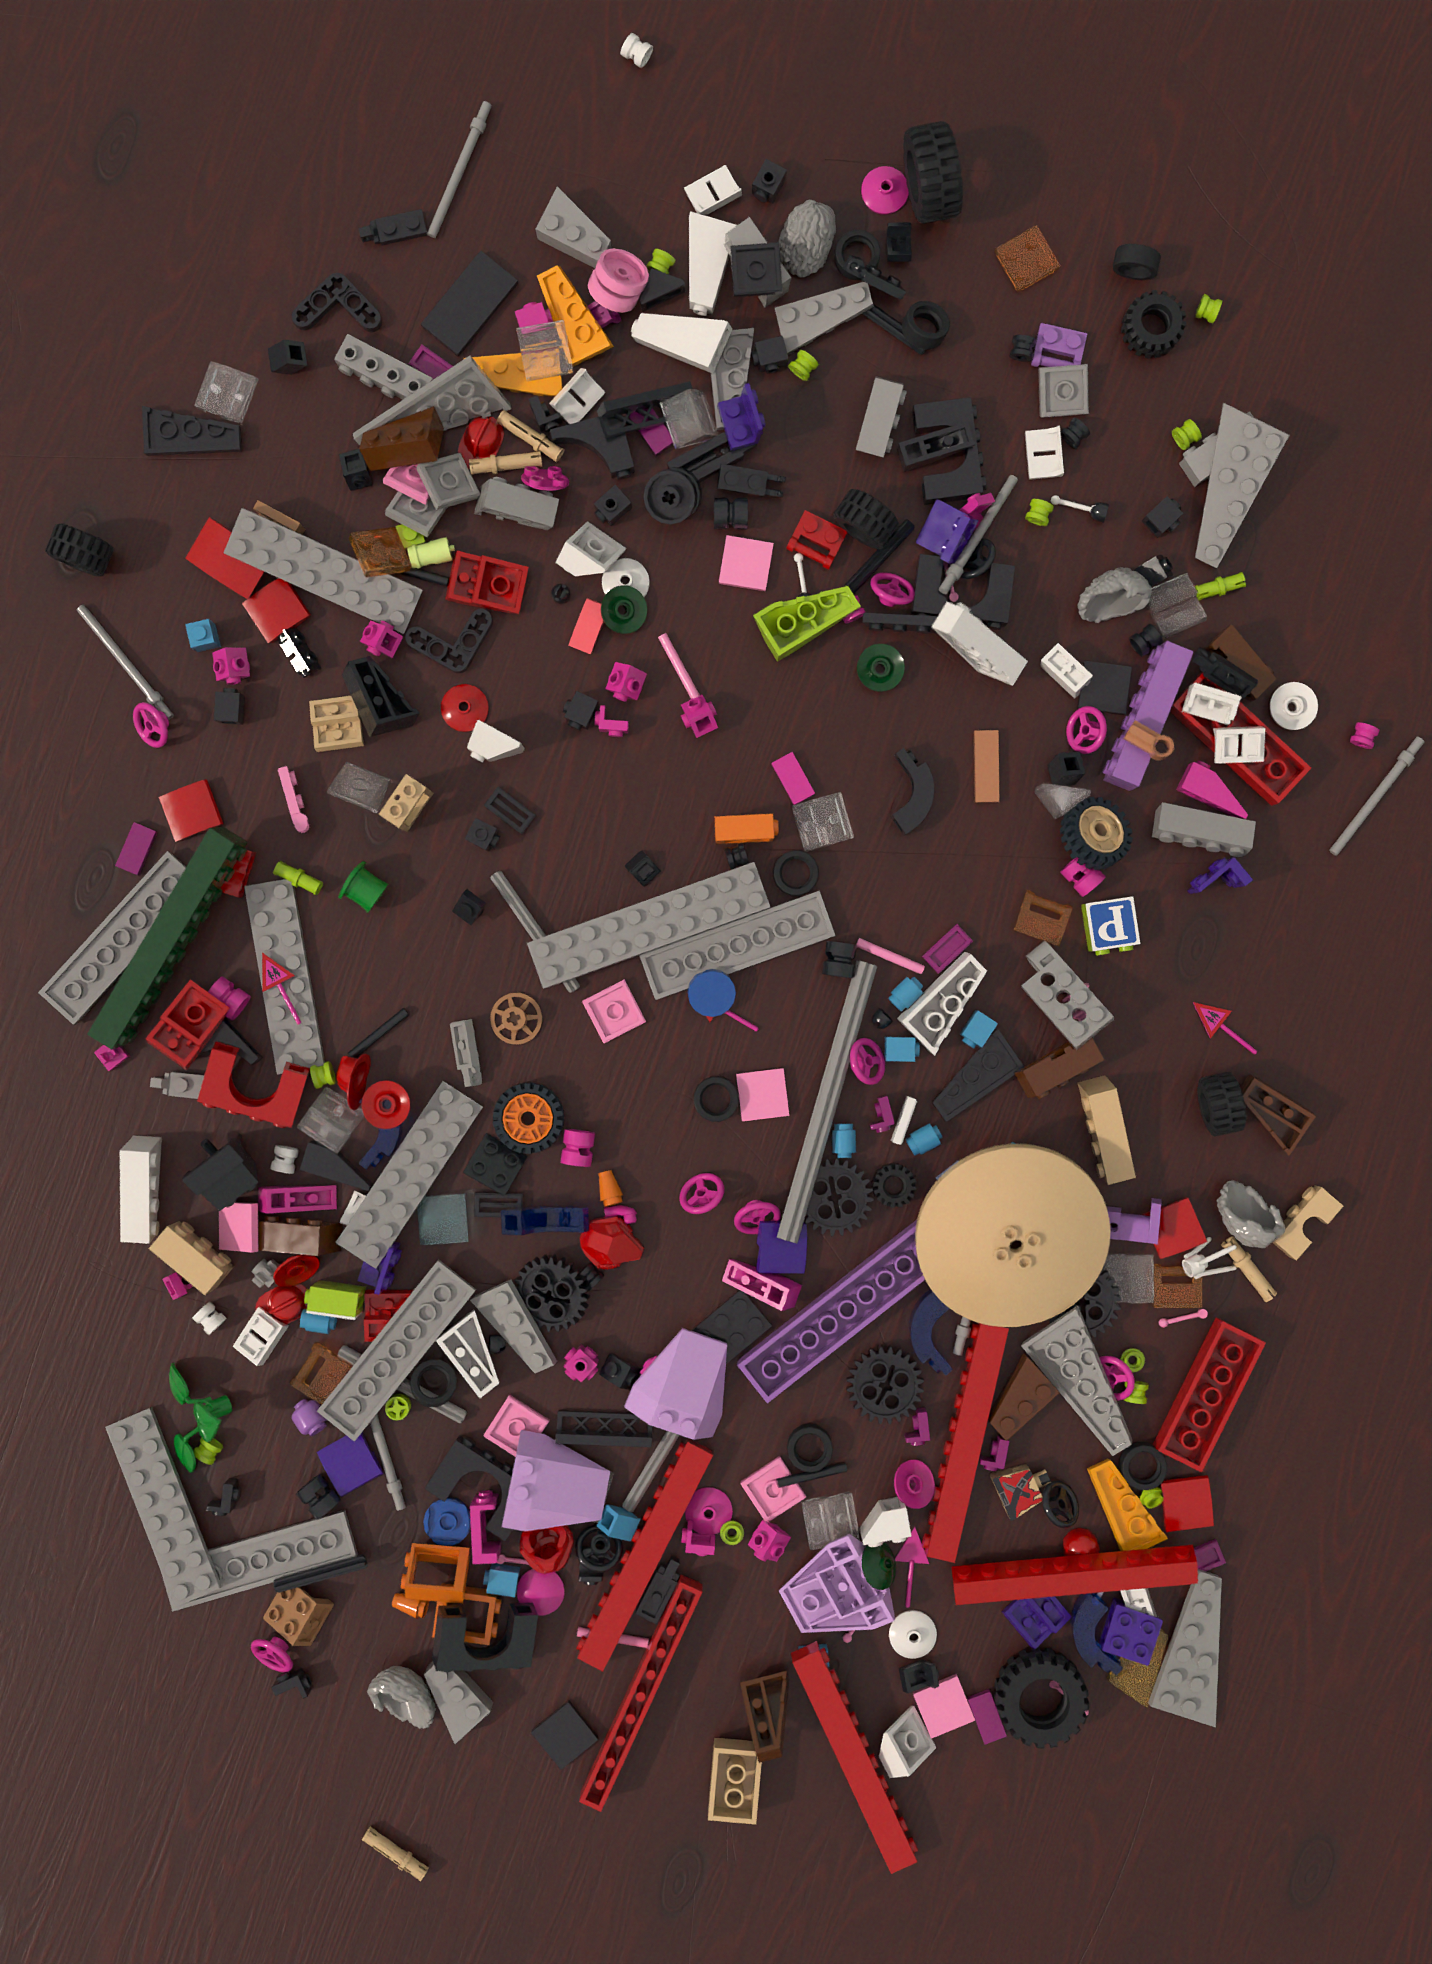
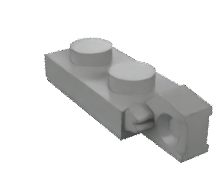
(466, 1052)
(179, 1084)

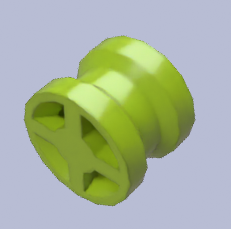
(661, 261)
(1208, 308)
(803, 365)
(1186, 434)
(1039, 512)
(323, 1075)
(1138, 1394)
(395, 1410)
(207, 1451)

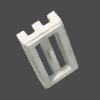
(903, 1120)

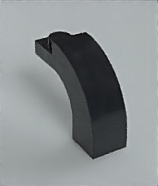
(922, 793)

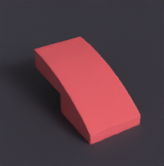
(587, 627)

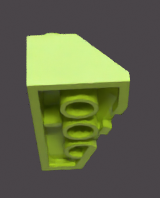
(798, 621)

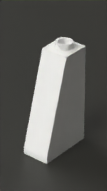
(706, 261)
(684, 338)

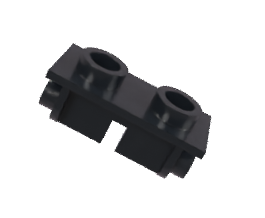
(293, 642)

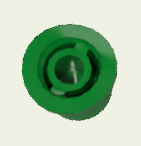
(363, 887)

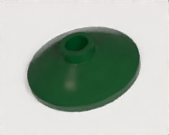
(634, 606)
(880, 655)
(879, 1566)

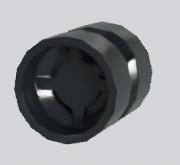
(731, 513)
(839, 959)
(324, 1503)

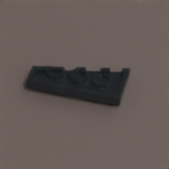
(899, 622)
(979, 1076)

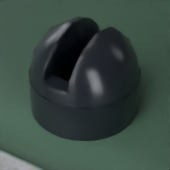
(565, 595)
(882, 1017)
(496, 1344)

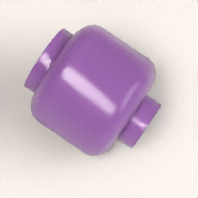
(307, 1418)

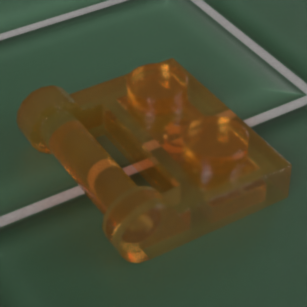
(1039, 925)
(1175, 1294)
(327, 1378)

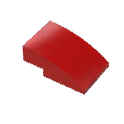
(209, 556)
(486, 582)
(187, 1025)

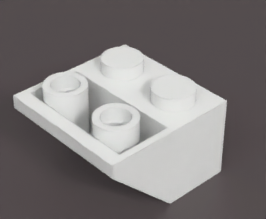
(886, 1523)

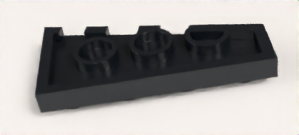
(180, 434)

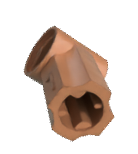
(1146, 739)

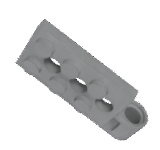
(1048, 962)

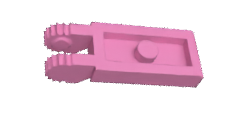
(294, 801)

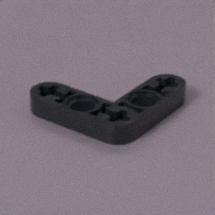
(341, 296)
(459, 648)

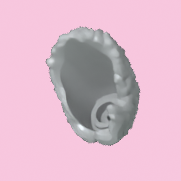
(807, 238)
(1114, 595)
(1249, 1216)
(403, 1696)

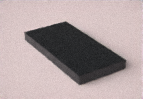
(469, 303)

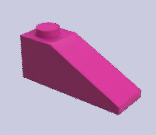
(1209, 789)
(296, 1198)
(767, 1287)

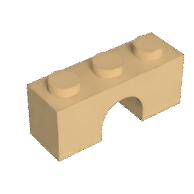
(1315, 1203)

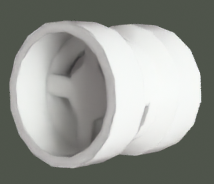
(636, 50)
(284, 1159)
(209, 1318)

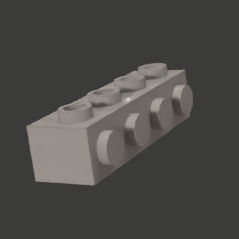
(379, 369)
(1203, 829)

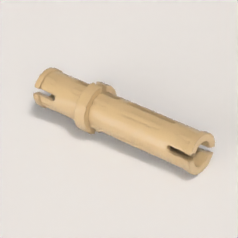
(529, 435)
(507, 462)
(1243, 1261)
(396, 1854)

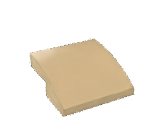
(335, 724)

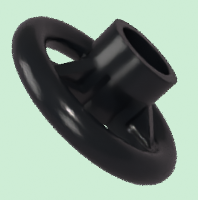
(977, 562)
(1058, 1506)
(601, 1539)

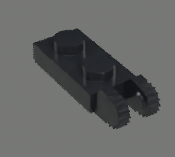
(747, 480)

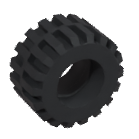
(1166, 310)
(866, 518)
(79, 549)
(1221, 1104)

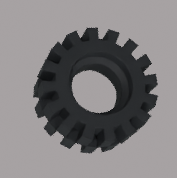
(901, 1198)

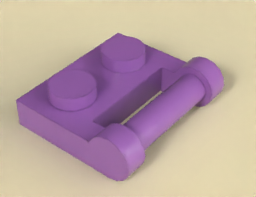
(1058, 341)

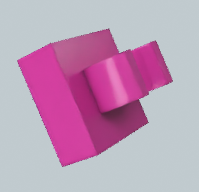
(111, 1058)
(175, 1285)

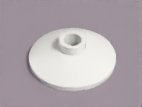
(626, 568)
(1303, 700)
(907, 1624)

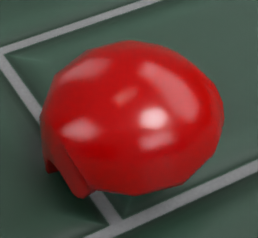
(1080, 1542)

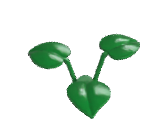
(206, 1417)

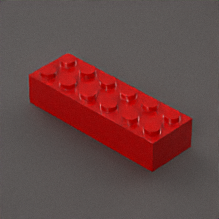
(1270, 778)
(1208, 1394)

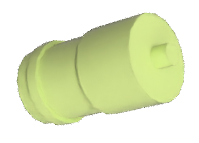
(429, 553)

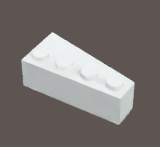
(978, 644)
(942, 1002)
(139, 1189)

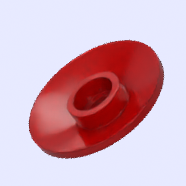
(464, 720)
(375, 1111)
(296, 1270)

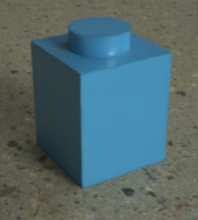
(203, 635)
(977, 1029)
(901, 1049)
(618, 1523)
(502, 1579)

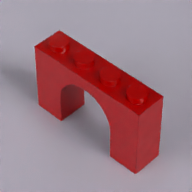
(220, 1091)

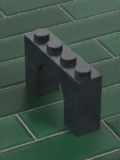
(967, 478)
(993, 608)
(465, 1458)
(510, 1651)

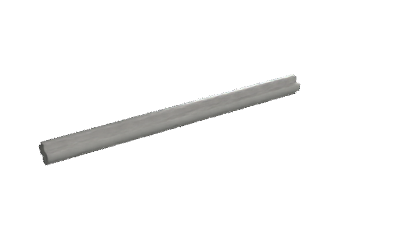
(826, 1102)

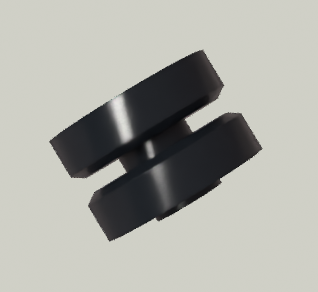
(661, 503)

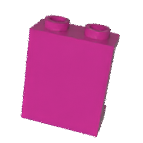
(483, 1550)

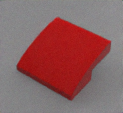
(276, 609)
(190, 810)
(1178, 1229)
(381, 1309)
(1187, 1503)

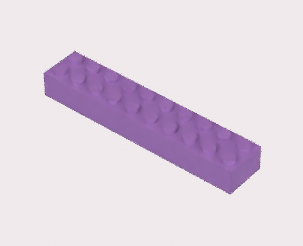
(834, 1316)

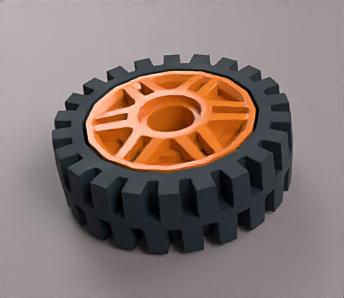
(510, 1124)

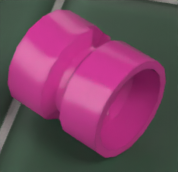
(1082, 883)
(234, 998)
(577, 1147)

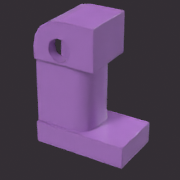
(1136, 1227)

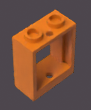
(745, 828)
(436, 1554)
(478, 1594)

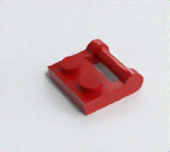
(819, 532)

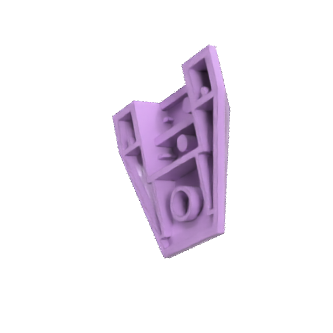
(683, 1386)
(553, 1486)
(834, 1593)

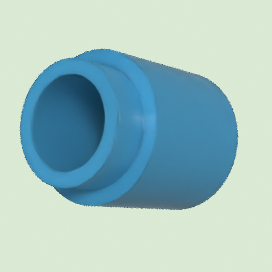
(906, 993)
(924, 1139)
(843, 1140)
(317, 1323)

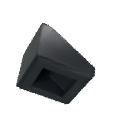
(642, 868)

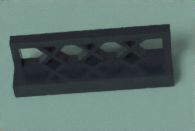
(637, 403)
(599, 1437)

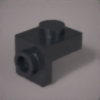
(898, 242)
(1155, 570)
(483, 835)
(469, 907)
(620, 1372)
(230, 1496)
(918, 1675)
(288, 1680)

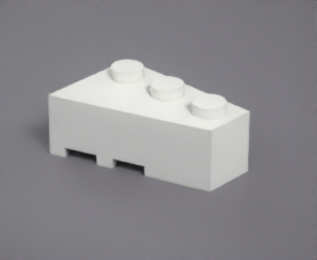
(469, 1353)

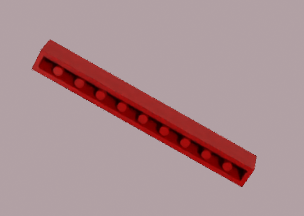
(965, 1441)
(645, 1554)
(1075, 1574)
(640, 1693)
(854, 1757)

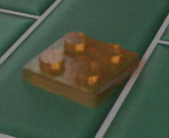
(1027, 258)
(380, 552)

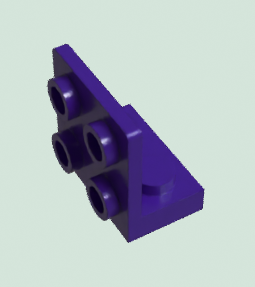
(741, 419)
(946, 531)
(1232, 872)
(382, 1276)
(1130, 1633)

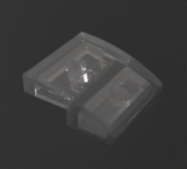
(544, 350)
(226, 392)
(1175, 606)
(822, 821)
(331, 1120)
(1133, 1275)
(829, 1519)

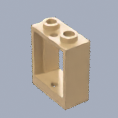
(410, 804)

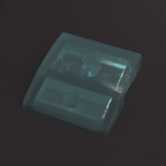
(442, 1219)

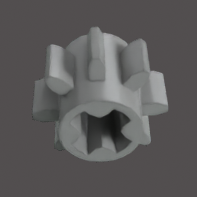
(264, 1273)

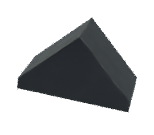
(660, 289)

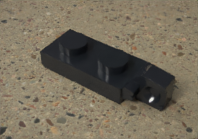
(395, 228)
(873, 277)
(1224, 673)
(659, 1591)

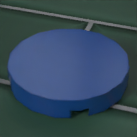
(711, 992)
(447, 1521)

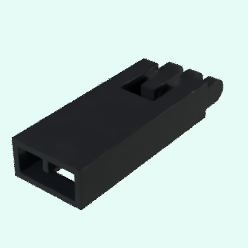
(704, 462)

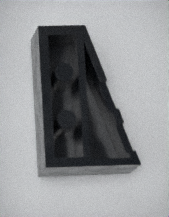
(376, 699)

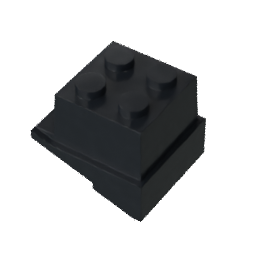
(223, 1174)

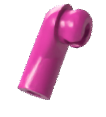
(622, 1211)

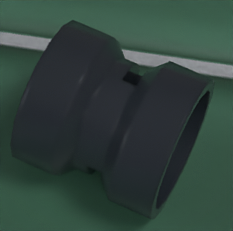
(1146, 640)

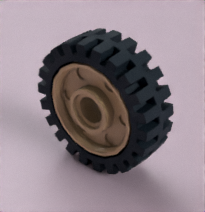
(1096, 833)

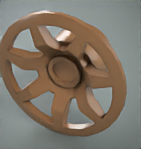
(515, 1018)

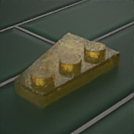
(1138, 1679)

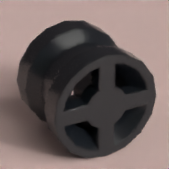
(1022, 348)
(1075, 433)
(736, 856)
(591, 1274)

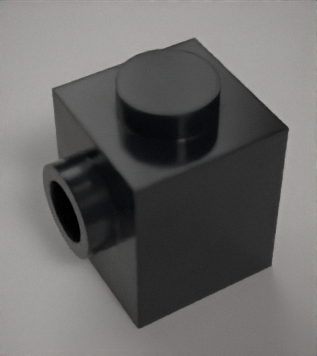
(769, 181)
(770, 355)
(287, 357)
(612, 506)
(1163, 517)
(229, 707)
(580, 711)
(1066, 769)

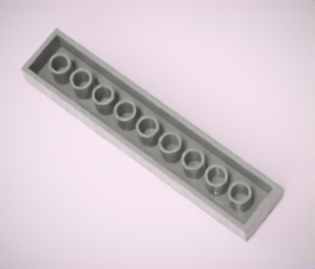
(648, 925)

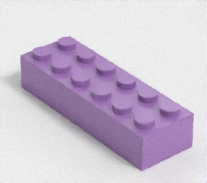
(1149, 708)

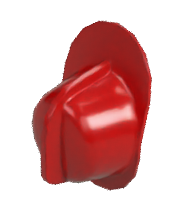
(481, 439)
(353, 1077)
(284, 1302)

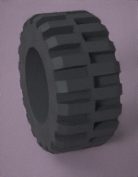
(933, 172)
(1054, 1725)

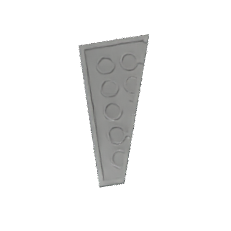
(456, 395)
(1238, 470)
(1073, 1366)
(1190, 1665)

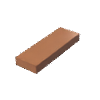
(986, 766)

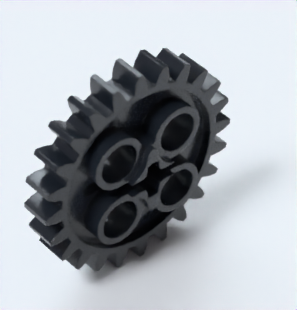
(856, 1192)
(553, 1292)
(1102, 1298)
(865, 1377)

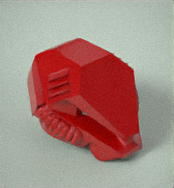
(610, 1243)
(547, 1548)

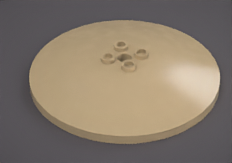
(1004, 1198)

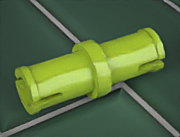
(1220, 586)
(298, 878)

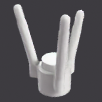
(1195, 1264)

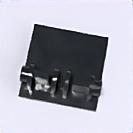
(494, 1164)

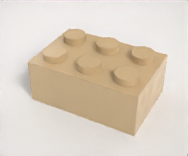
(192, 1257)
(734, 1782)

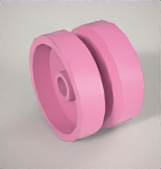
(618, 280)

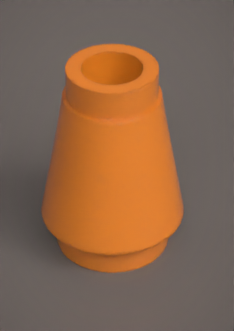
(609, 1189)
(412, 1607)

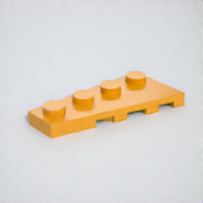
(582, 329)
(508, 373)
(1126, 1515)

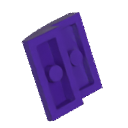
(778, 1254)
(349, 1463)
(1036, 1618)

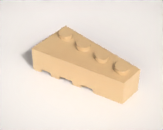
(1107, 1129)

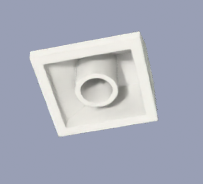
(589, 551)
(492, 744)
(905, 1745)

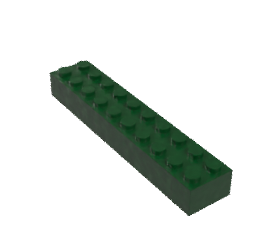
(168, 937)

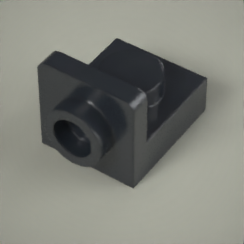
(540, 412)
(355, 470)
(590, 1577)

